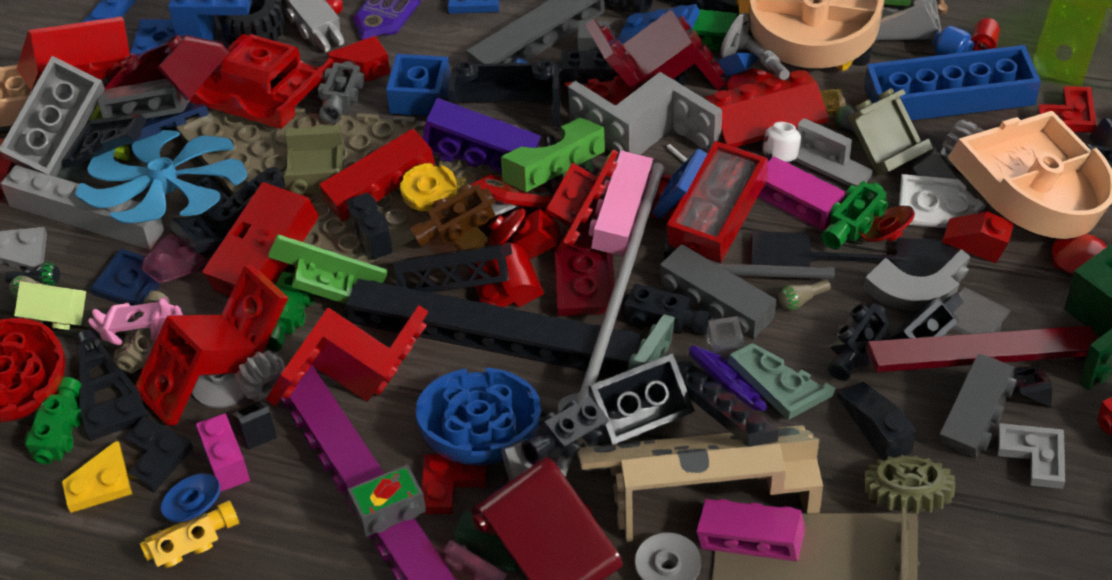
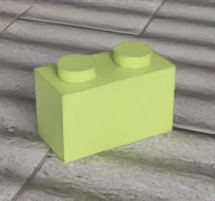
(50, 304)

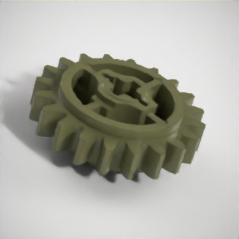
(909, 484)

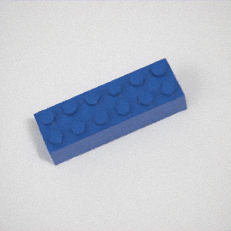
(958, 82)

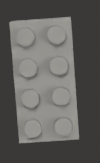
(52, 117)

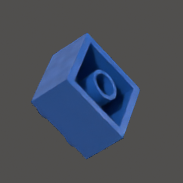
(417, 83)

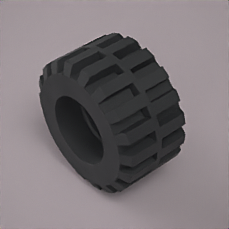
(263, 20)

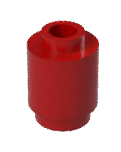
(985, 34)

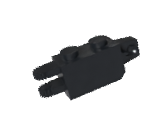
(931, 320)

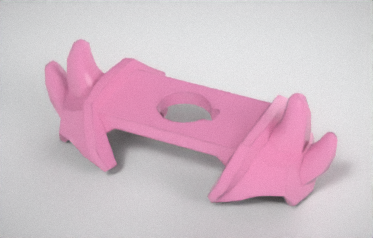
(118, 316)

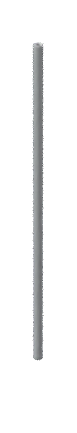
(618, 292)

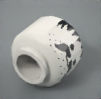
(782, 142)

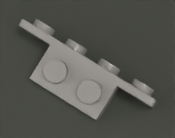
(829, 154)

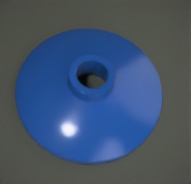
(190, 497)

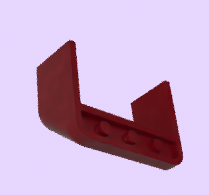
(181, 60)

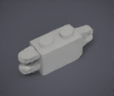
(315, 22)

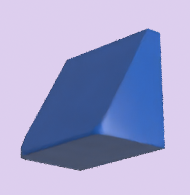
(737, 63)

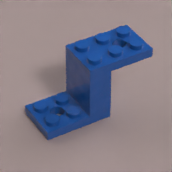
(187, 18)

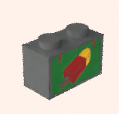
(387, 500)

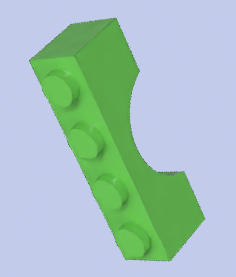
(531, 167)

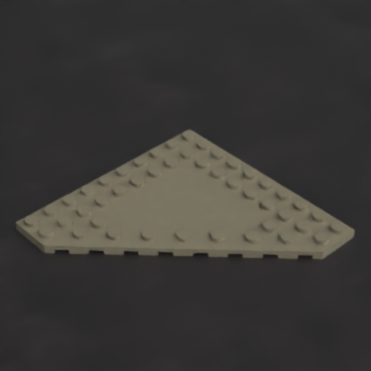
(266, 147)

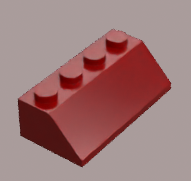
(90, 46)
(757, 106)

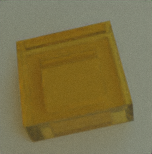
(832, 100)

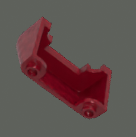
(547, 527)

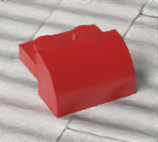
(521, 287)

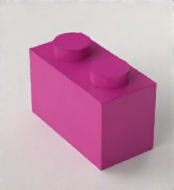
(223, 452)

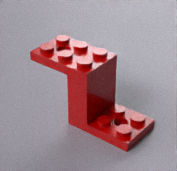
(209, 344)
(348, 356)

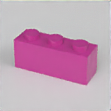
(800, 193)
(751, 529)

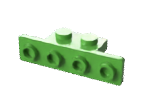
(322, 270)

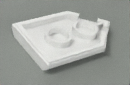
(937, 200)

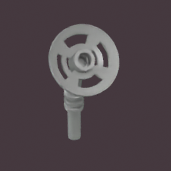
(739, 38)

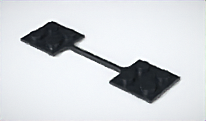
(913, 255)

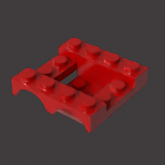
(244, 76)

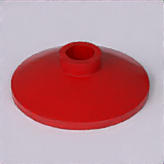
(890, 224)
(504, 227)

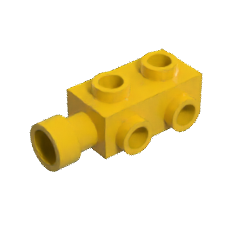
(183, 541)

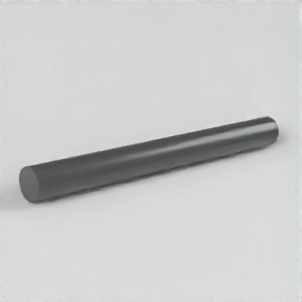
(779, 271)

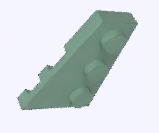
(656, 344)
(780, 385)

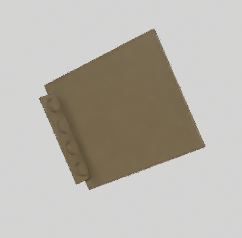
(837, 549)

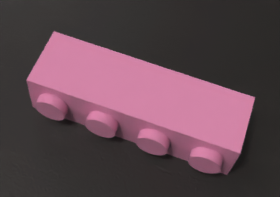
(621, 203)

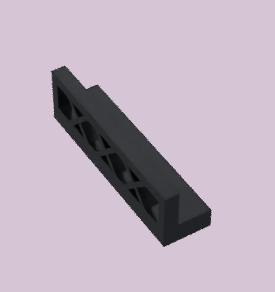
(455, 258)

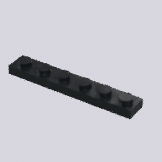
(726, 407)

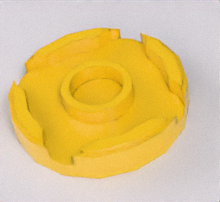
(426, 185)

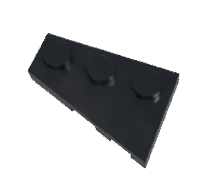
(103, 136)

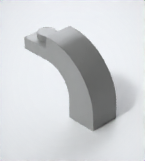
(911, 293)

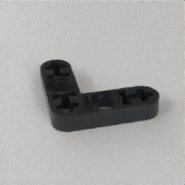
(229, 209)

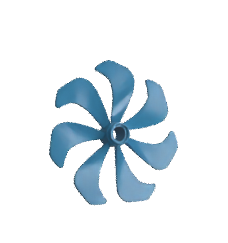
(161, 177)

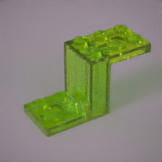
(1075, 25)

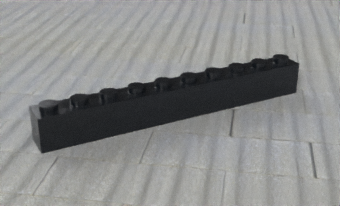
(490, 327)

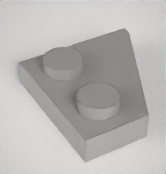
(23, 247)

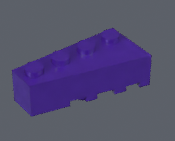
(472, 137)

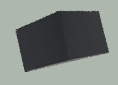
(255, 424)

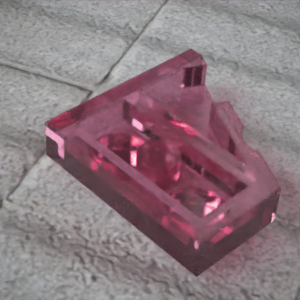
(172, 260)
(461, 559)

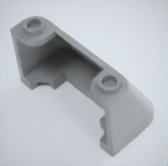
(910, 22)

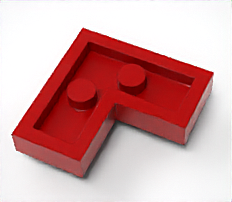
(1077, 109)
(442, 477)

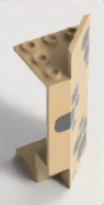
(786, 465)

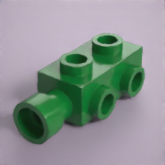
(855, 214)
(293, 312)
(54, 424)

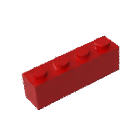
(377, 172)

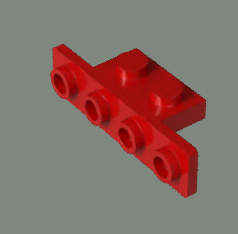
(574, 196)

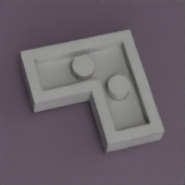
(1041, 446)

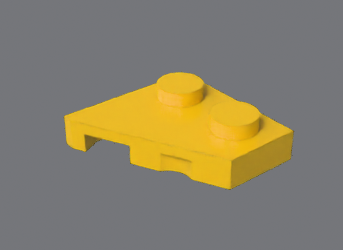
(98, 480)

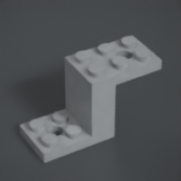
(648, 115)

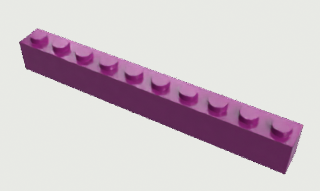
(351, 464)

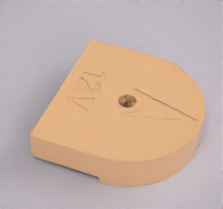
(816, 30)
(1038, 175)

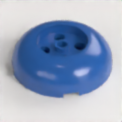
(477, 415)

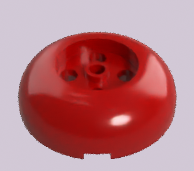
(39, 349)

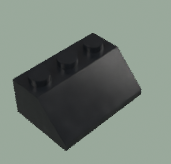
(641, 399)

